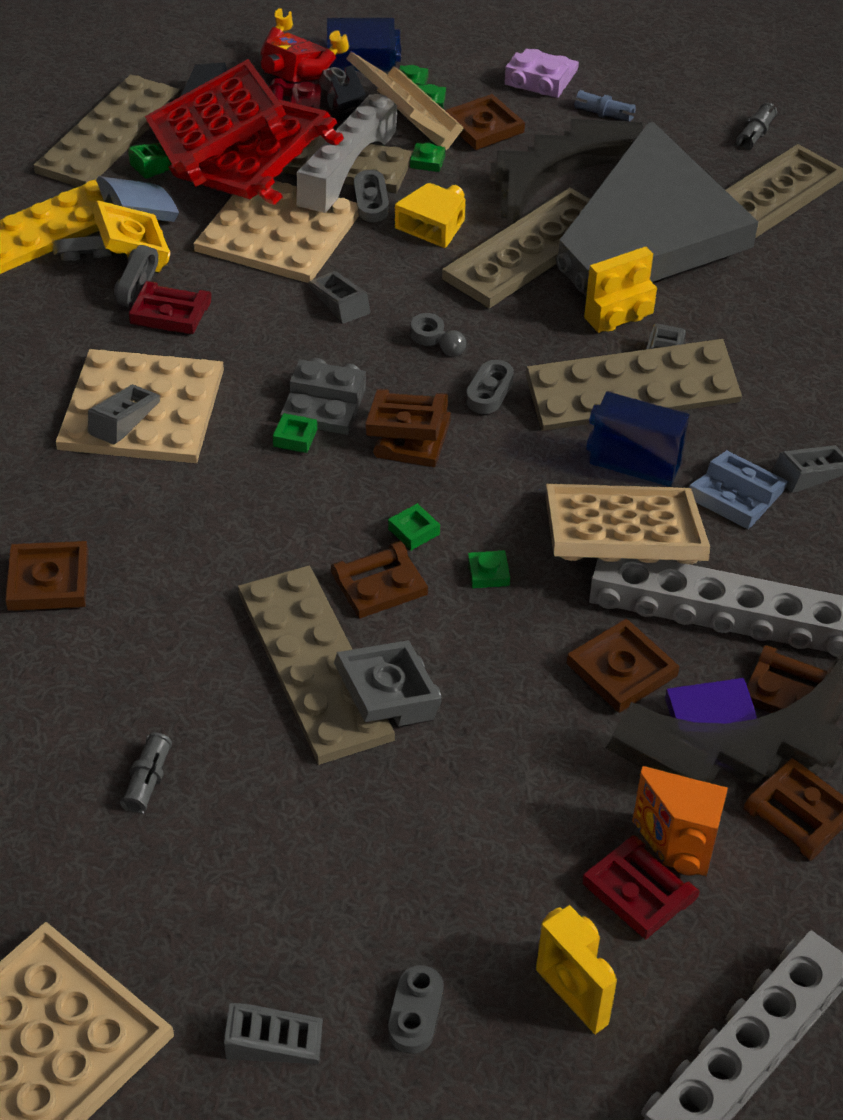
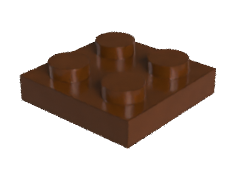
(486, 121)
(47, 575)
(622, 665)

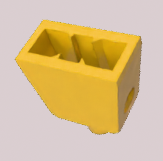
(432, 213)

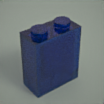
(370, 39)
(637, 438)

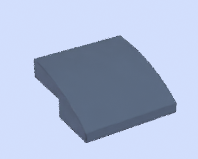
(138, 196)
(737, 489)

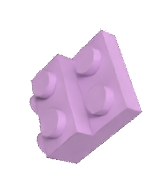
(540, 72)

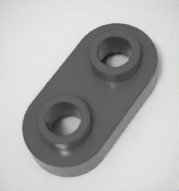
(371, 196)
(71, 248)
(140, 268)
(485, 392)
(415, 1006)

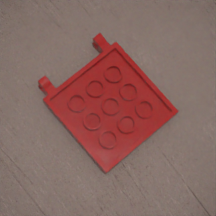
(216, 117)
(251, 165)

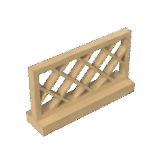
(411, 102)

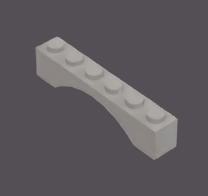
(325, 172)

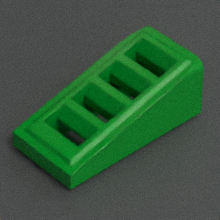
(149, 159)

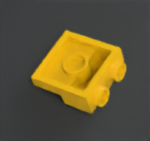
(127, 228)
(620, 290)
(571, 966)

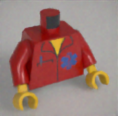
(296, 57)

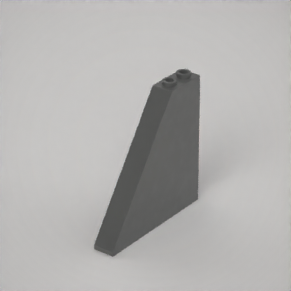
(657, 202)

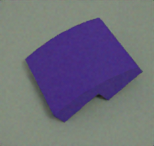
(711, 702)

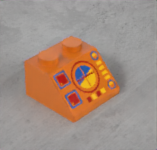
(679, 818)

